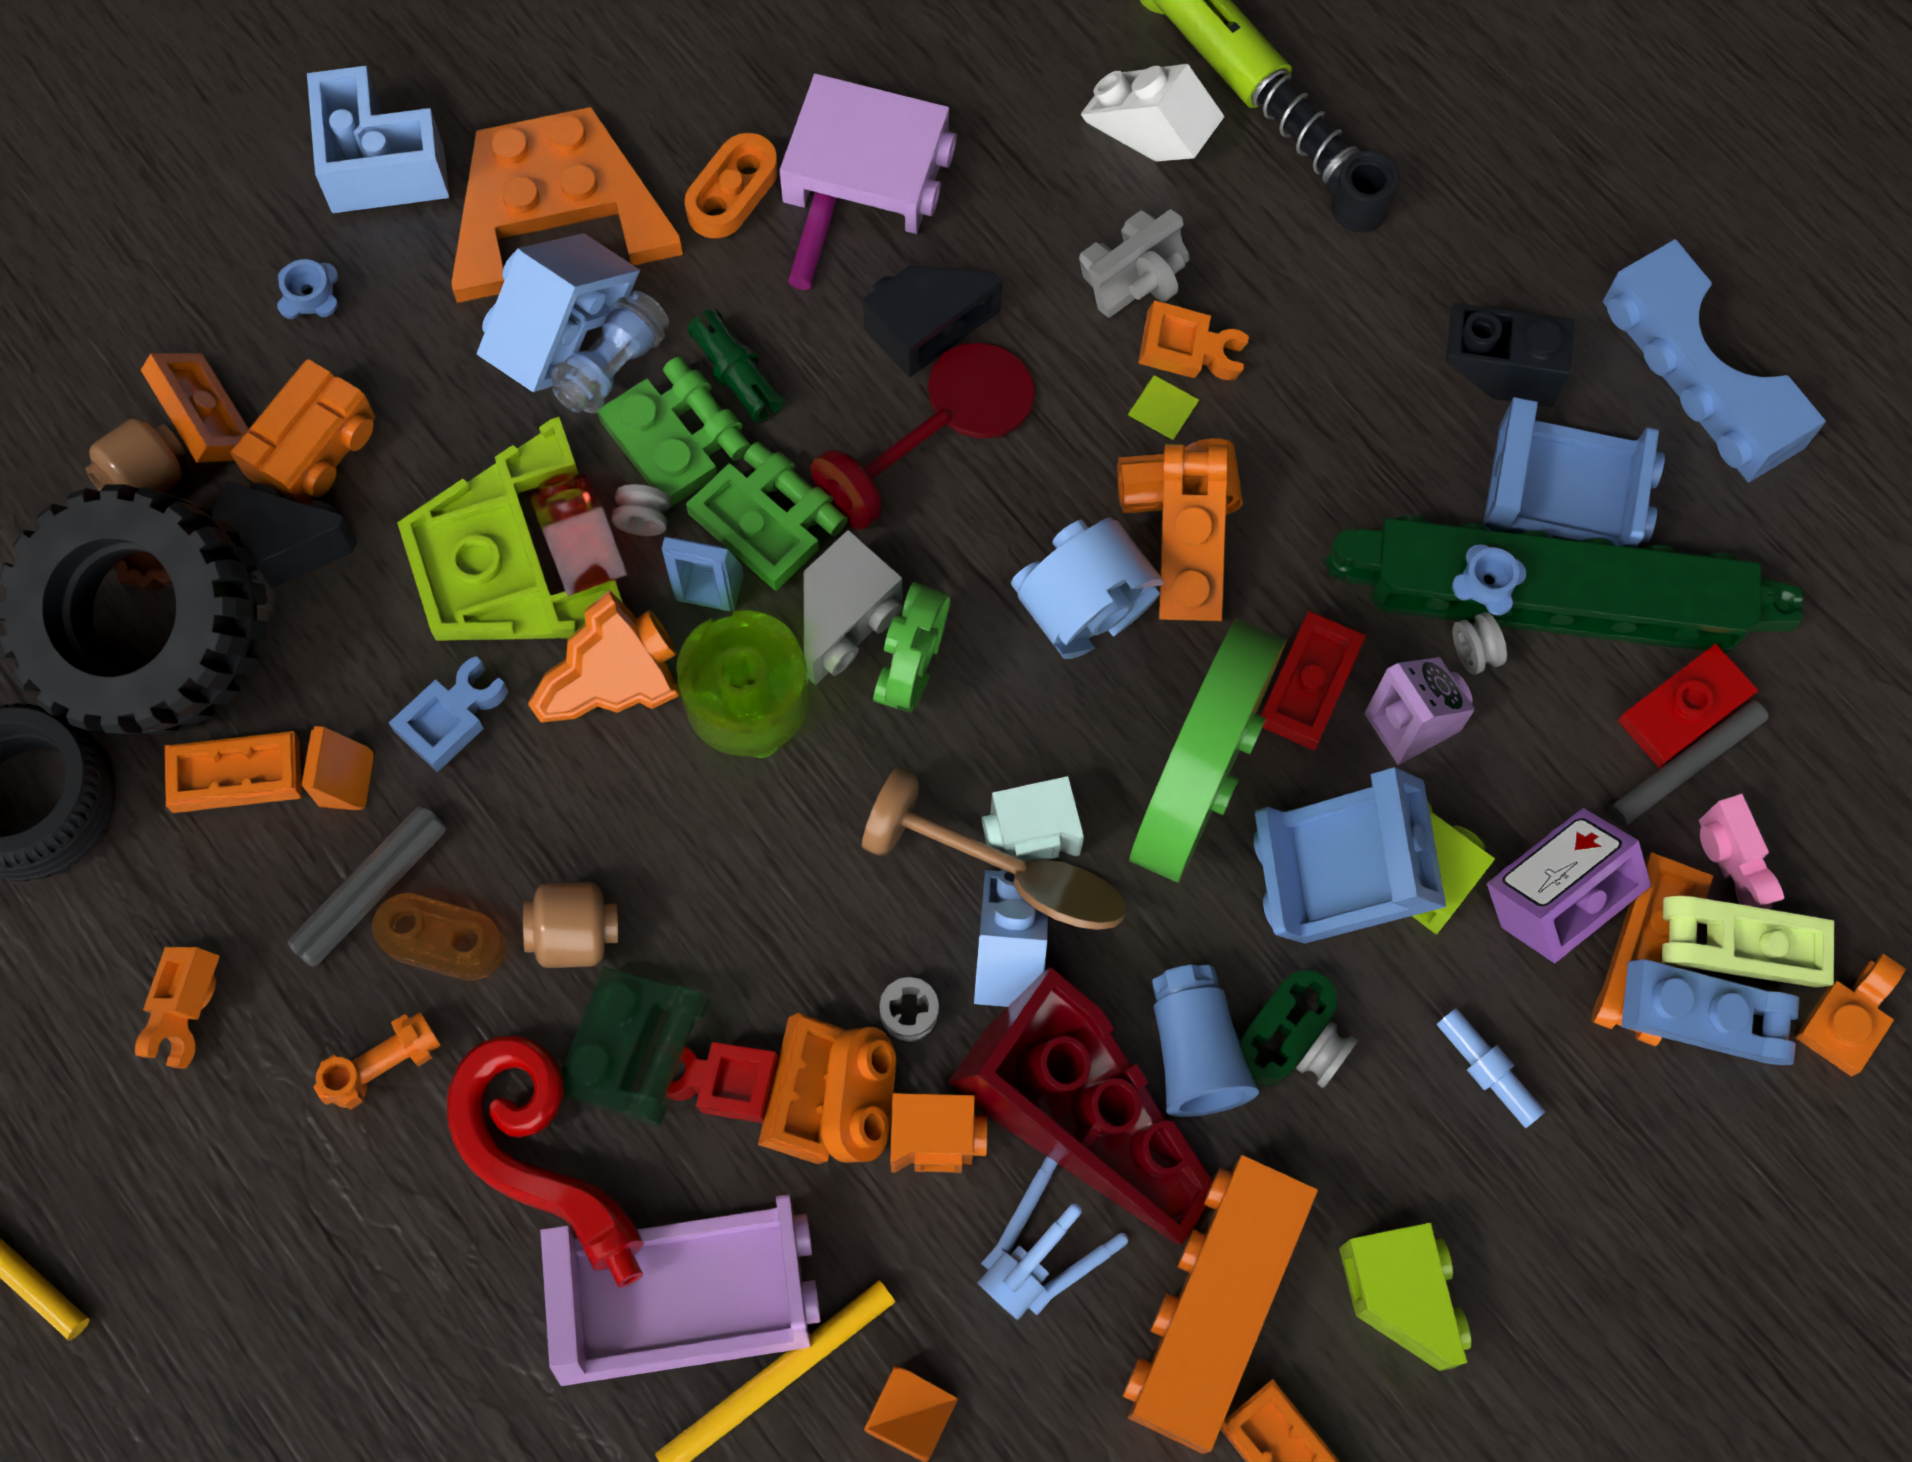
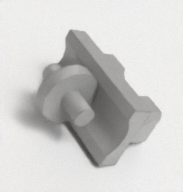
(1140, 265)

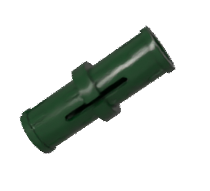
(736, 365)

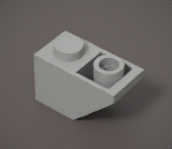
(844, 601)

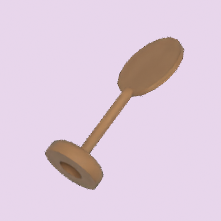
(1047, 885)

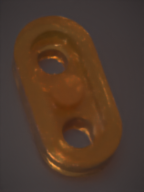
(435, 936)

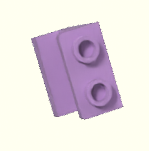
(868, 149)

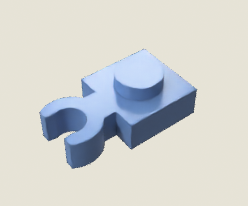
(443, 720)

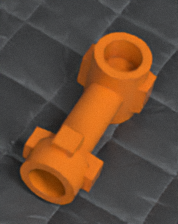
(346, 1081)

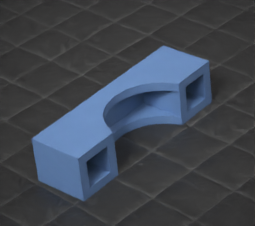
(1748, 416)

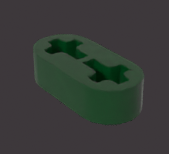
(1299, 1036)

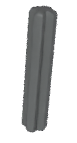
(366, 886)

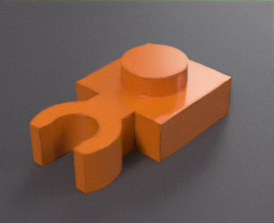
(1182, 343)

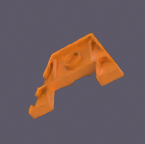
(549, 177)

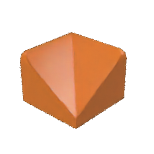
(910, 1414)

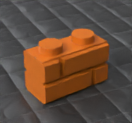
(305, 434)

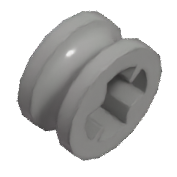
(641, 510)
(1479, 643)
(893, 998)
(1327, 1054)

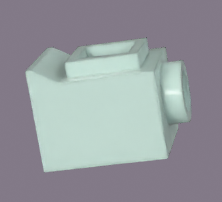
(1035, 821)

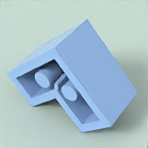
(367, 155)
(549, 304)

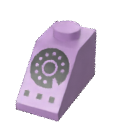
(1418, 707)

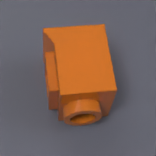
(936, 1132)

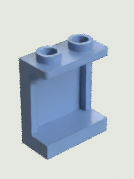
(1571, 480)
(1350, 860)

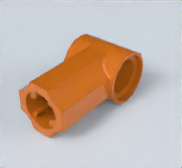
(1143, 480)

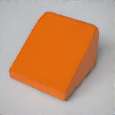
(337, 770)

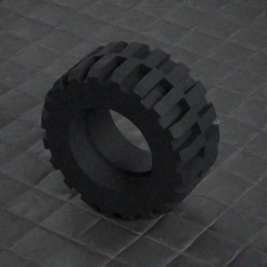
(54, 596)

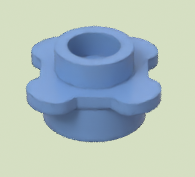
(303, 275)
(1493, 562)

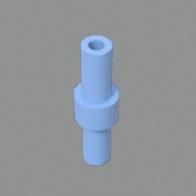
(1491, 1068)

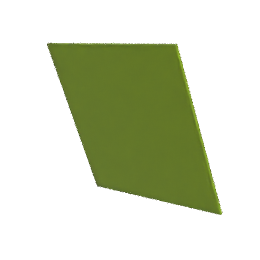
(1163, 407)

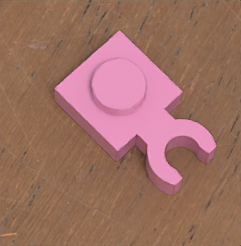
(1738, 848)

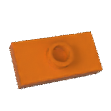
(233, 772)
(798, 1090)
(1274, 1430)

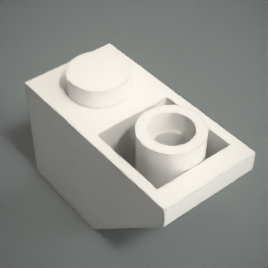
(1155, 111)

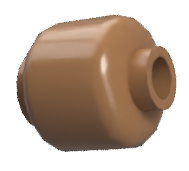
(137, 457)
(569, 924)

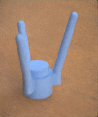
(1017, 1278)

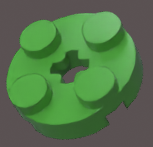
(912, 642)

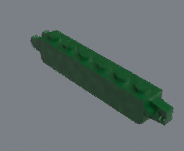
(1570, 585)

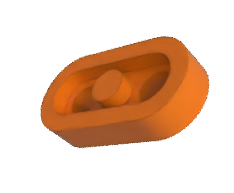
(727, 189)
(858, 1095)

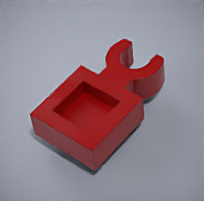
(730, 1083)

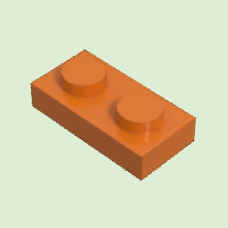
(195, 404)

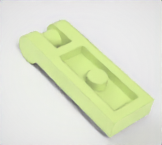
(1749, 941)

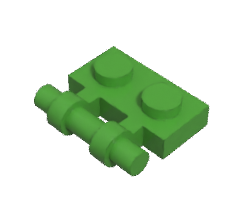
(659, 443)
(754, 526)

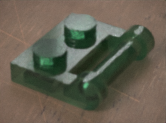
(616, 1037)

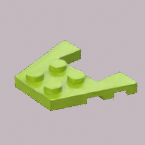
(479, 558)

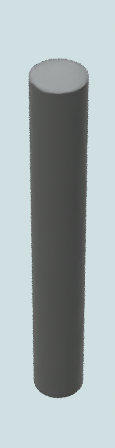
(1688, 763)

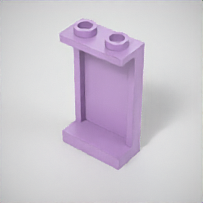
(703, 1297)

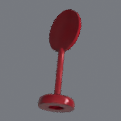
(971, 389)

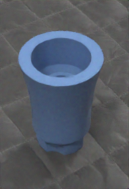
(1199, 1044)

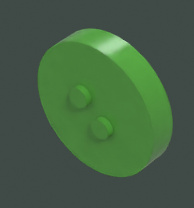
(1206, 749)

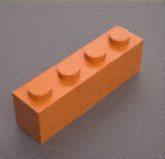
(1221, 1304)

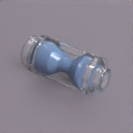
(627, 333)

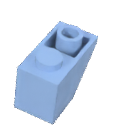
(1009, 942)

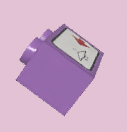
(1569, 884)

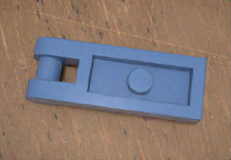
(1709, 1012)

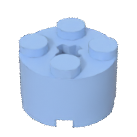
(1087, 585)

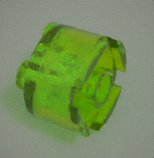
(730, 653)

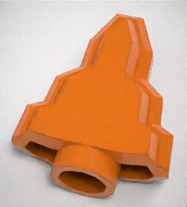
(609, 665)

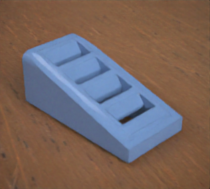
(702, 573)

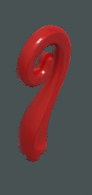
(592, 1214)

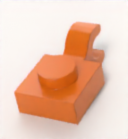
(177, 993)
(1847, 1022)

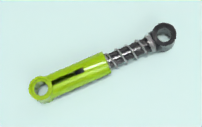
(1263, 79)

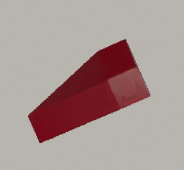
(1071, 1094)

